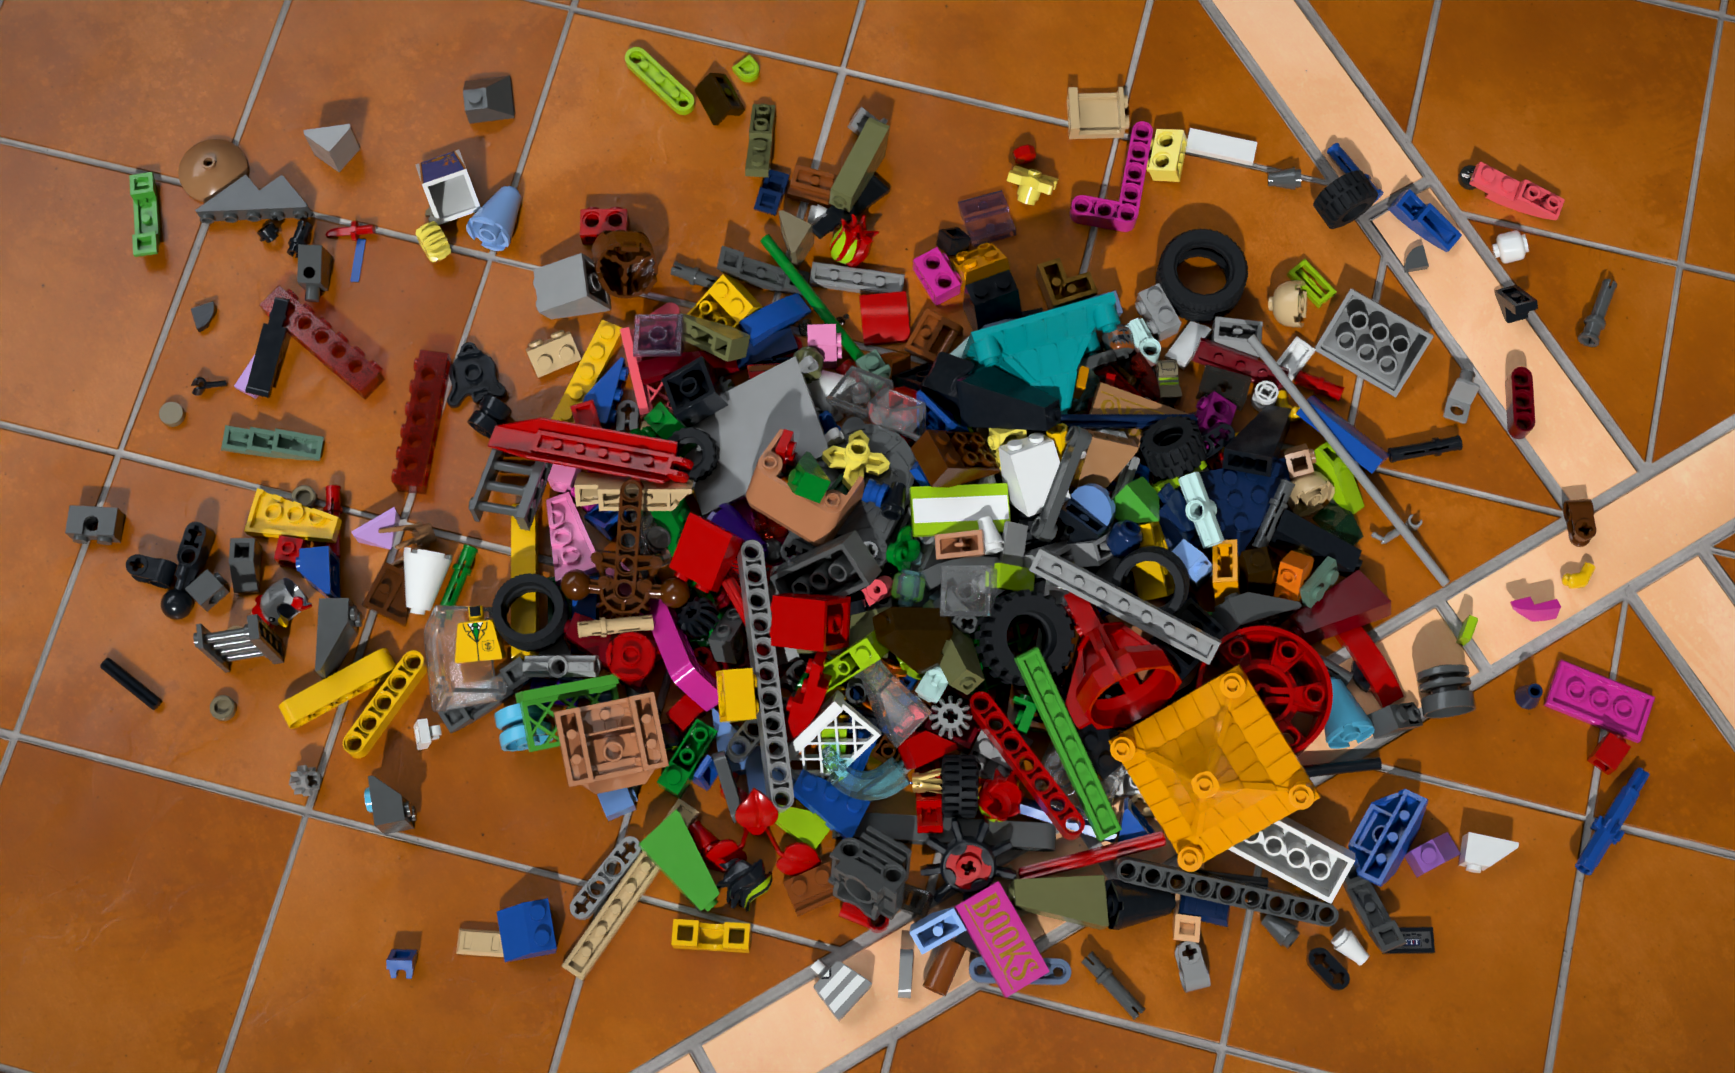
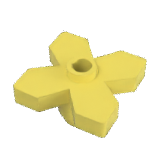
(1031, 184)
(855, 459)

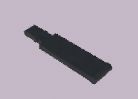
(872, 193)
(269, 350)

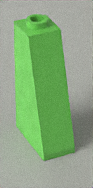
(678, 858)

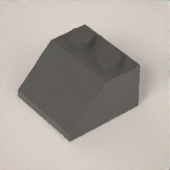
(389, 808)

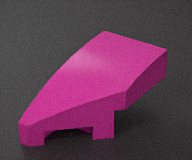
(1538, 612)

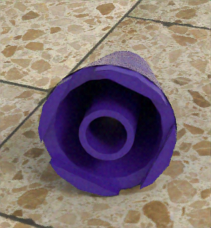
(733, 521)

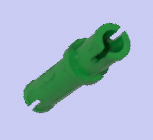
(468, 555)

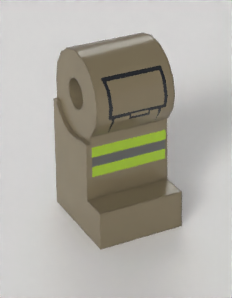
(1168, 382)

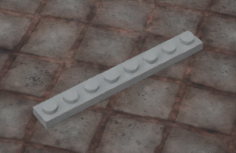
(1125, 605)

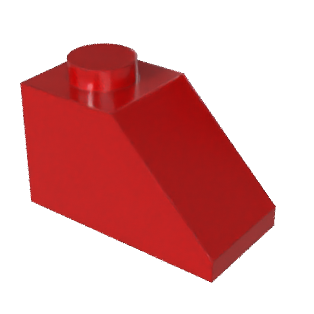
(923, 748)

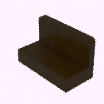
(718, 97)

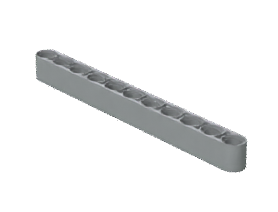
(769, 663)

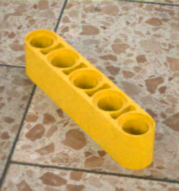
(337, 688)
(385, 716)

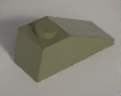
(716, 338)

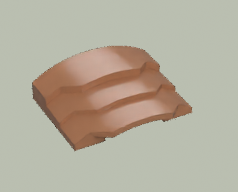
(611, 743)

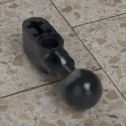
(177, 602)

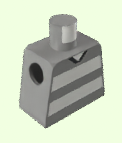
(839, 987)

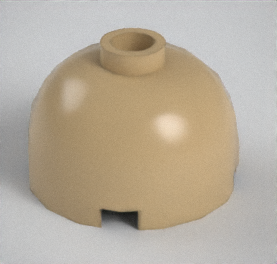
(1289, 303)
(1310, 493)

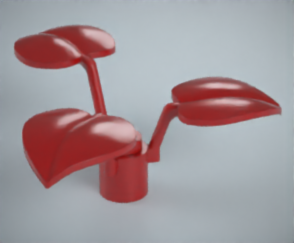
(756, 816)

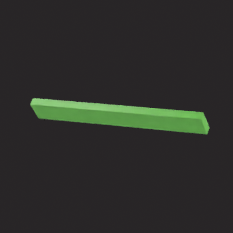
(1068, 743)

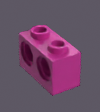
(932, 278)

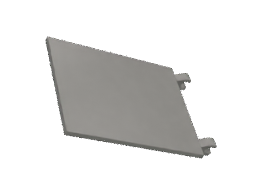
(749, 424)

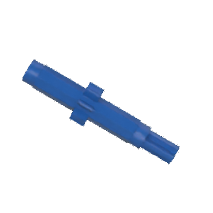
(1608, 827)

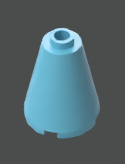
(1346, 719)

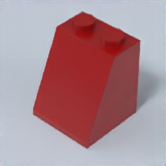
(705, 553)
(810, 621)

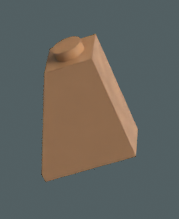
(1103, 459)

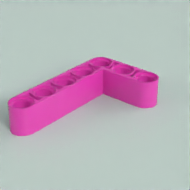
(1129, 187)
(680, 657)

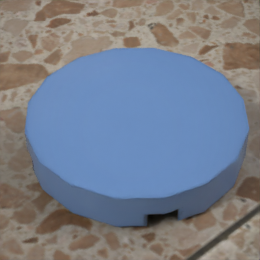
(1095, 501)

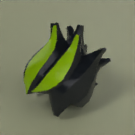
(744, 881)

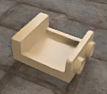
(1096, 114)

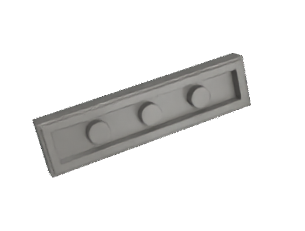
(855, 279)

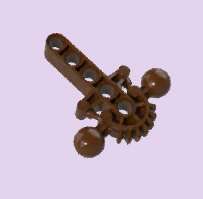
(672, 592)

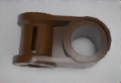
(1579, 516)

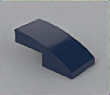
(772, 192)

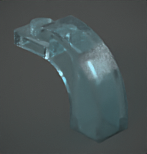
(864, 785)

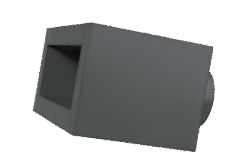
(83, 518)

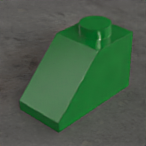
(665, 424)

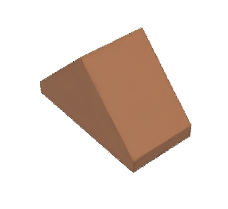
(960, 545)

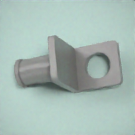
(1461, 396)

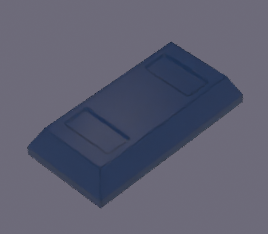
(1208, 911)

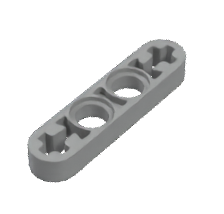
(602, 875)

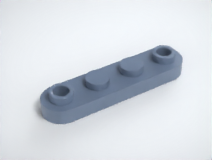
(1047, 979)

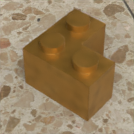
(1059, 289)

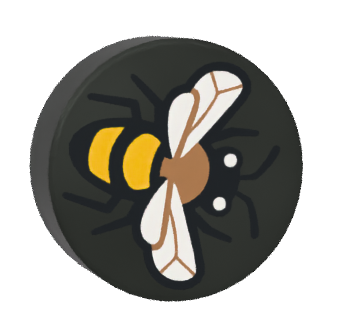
(1465, 177)

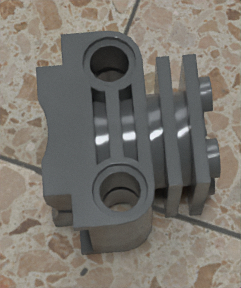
(871, 873)

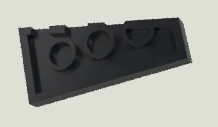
(1096, 745)

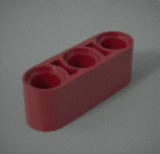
(1524, 393)

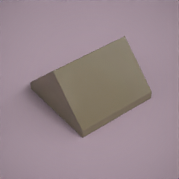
(797, 237)

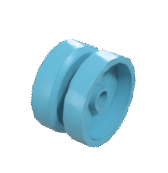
(511, 723)

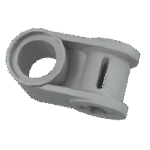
(1192, 972)

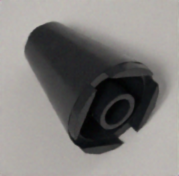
(1135, 904)

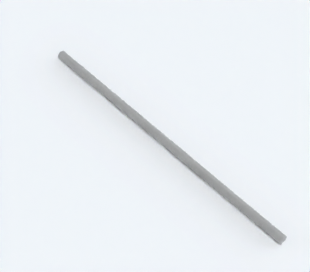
(1348, 460)

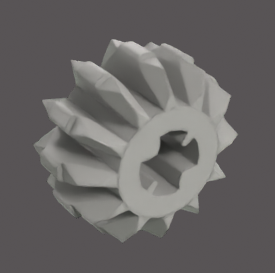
(943, 722)

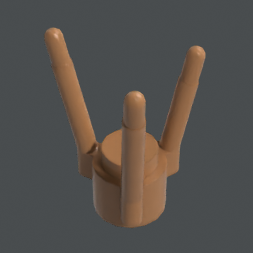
(421, 536)

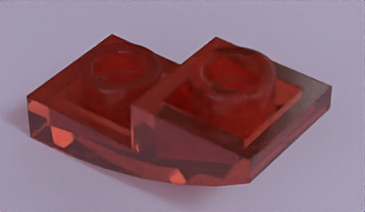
(1148, 385)

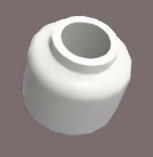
(1510, 246)

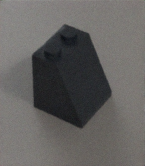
(991, 300)

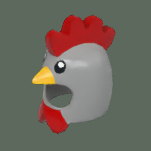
(280, 603)

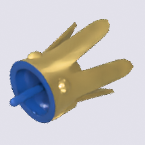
(926, 782)

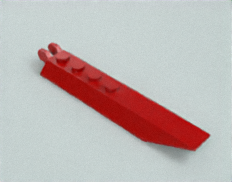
(592, 449)

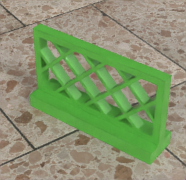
(560, 692)

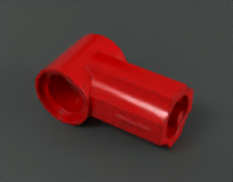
(855, 915)

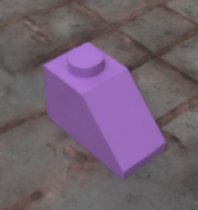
(1432, 854)

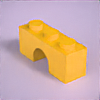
(711, 937)

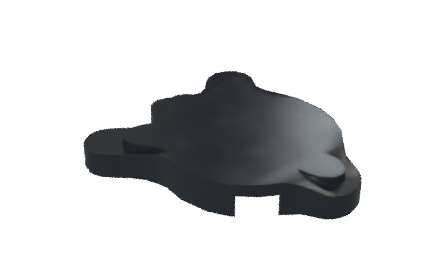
(473, 376)

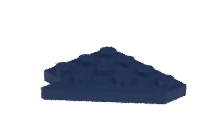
(1242, 500)

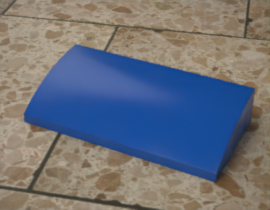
(1356, 443)

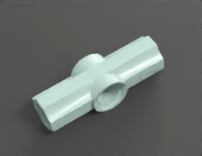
(1196, 496)

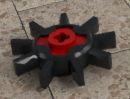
(959, 853)

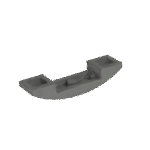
(756, 272)
(515, 681)
(1372, 912)

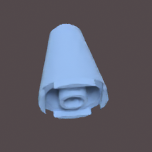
(496, 219)

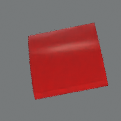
(884, 318)

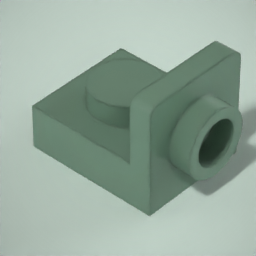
(874, 363)

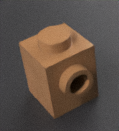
(1299, 460)

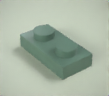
(1319, 582)

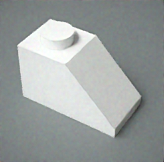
(1483, 851)

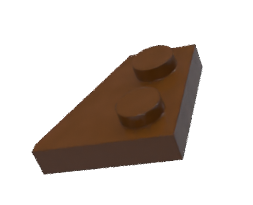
(388, 594)

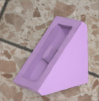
(369, 533)

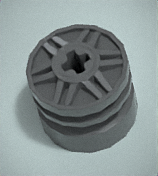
(1445, 687)

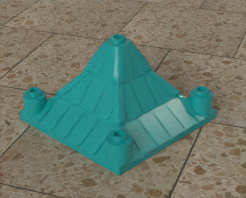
(1046, 345)

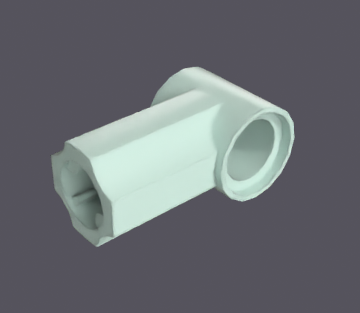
(1144, 340)

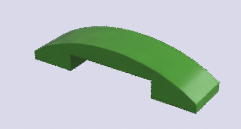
(146, 214)

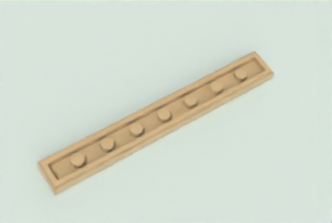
(618, 906)

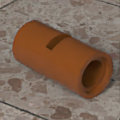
(944, 967)

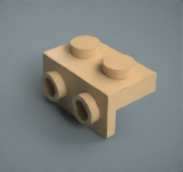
(553, 353)

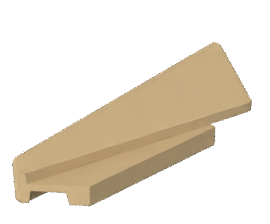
(605, 491)

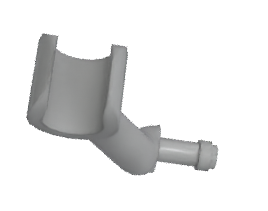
(1394, 533)

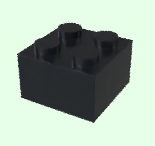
(694, 392)

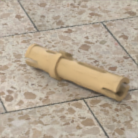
(612, 626)

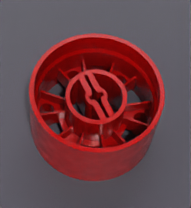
(1283, 695)

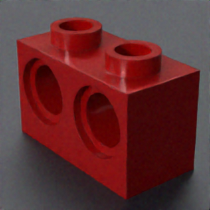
(604, 218)

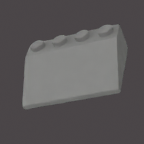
(1373, 342)

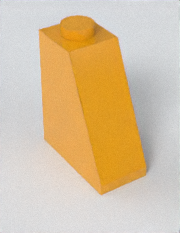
(1225, 570)

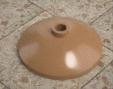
(205, 181)

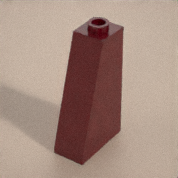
(1341, 609)
(597, 646)

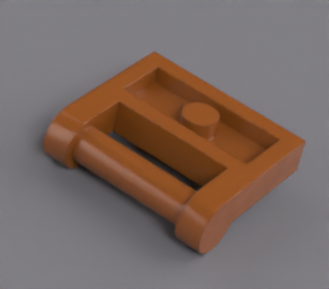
(927, 333)

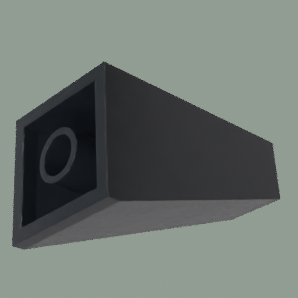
(1001, 401)

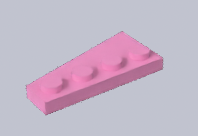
(568, 538)

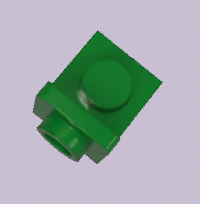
(1025, 717)

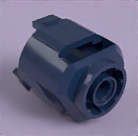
(1173, 518)

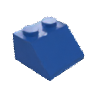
(320, 569)
(526, 930)

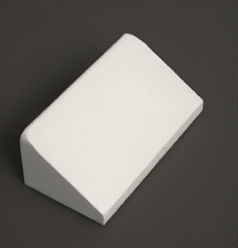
(1186, 344)

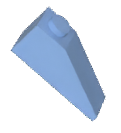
(1196, 562)

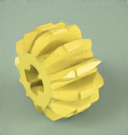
(433, 241)

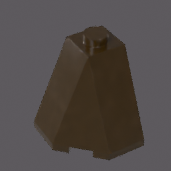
(1259, 571)
(914, 635)

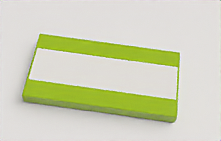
(957, 508)

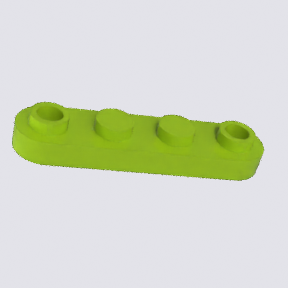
(659, 80)

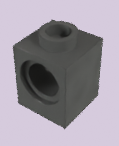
(208, 589)

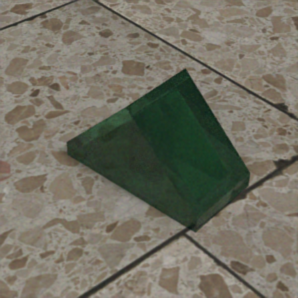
(1339, 523)

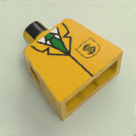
(478, 638)

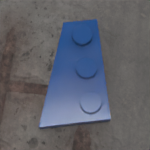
(834, 807)

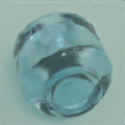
(908, 587)

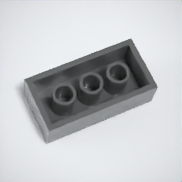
(830, 569)

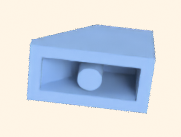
(936, 929)

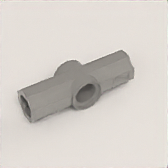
(574, 666)

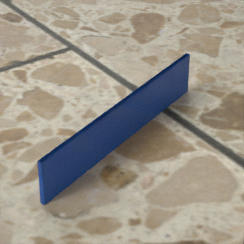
(358, 258)

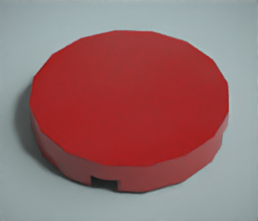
(630, 656)

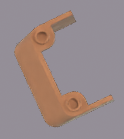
(807, 519)

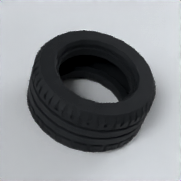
(1208, 245)

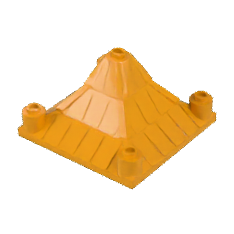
(1214, 768)

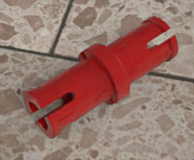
(1319, 385)

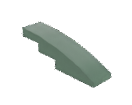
(271, 443)

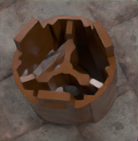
(627, 273)

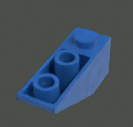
(609, 392)

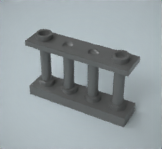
(530, 492)
(240, 643)

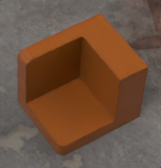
(897, 361)

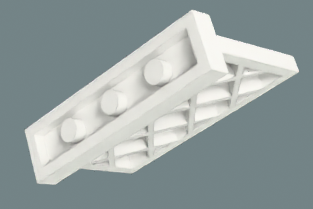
(827, 713)

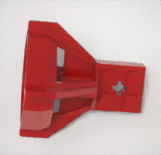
(1111, 655)

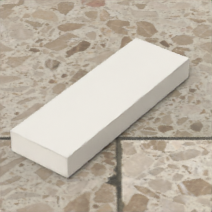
(1221, 146)

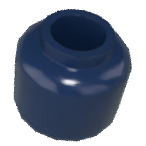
(1124, 538)

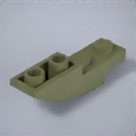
(760, 140)

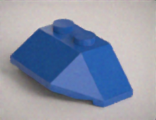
(1386, 835)

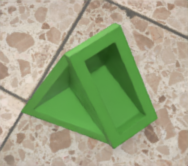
(1137, 502)

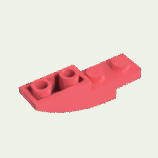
(1516, 195)

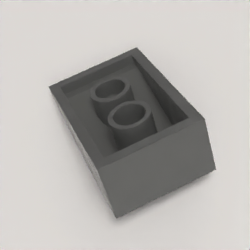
(1253, 610)
(335, 633)

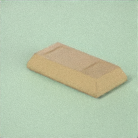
(479, 943)

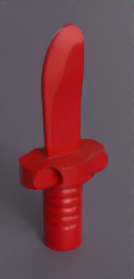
(355, 230)

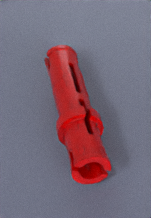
(333, 494)

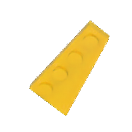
(276, 516)

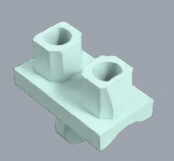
(932, 685)

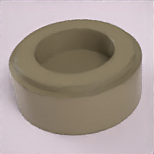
(172, 414)
(304, 495)
(223, 708)

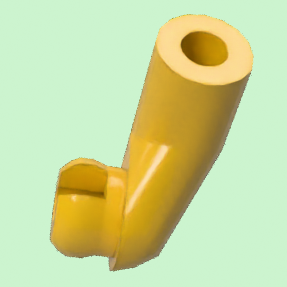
(1282, 401)
(1580, 579)

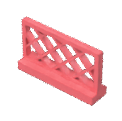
(642, 393)

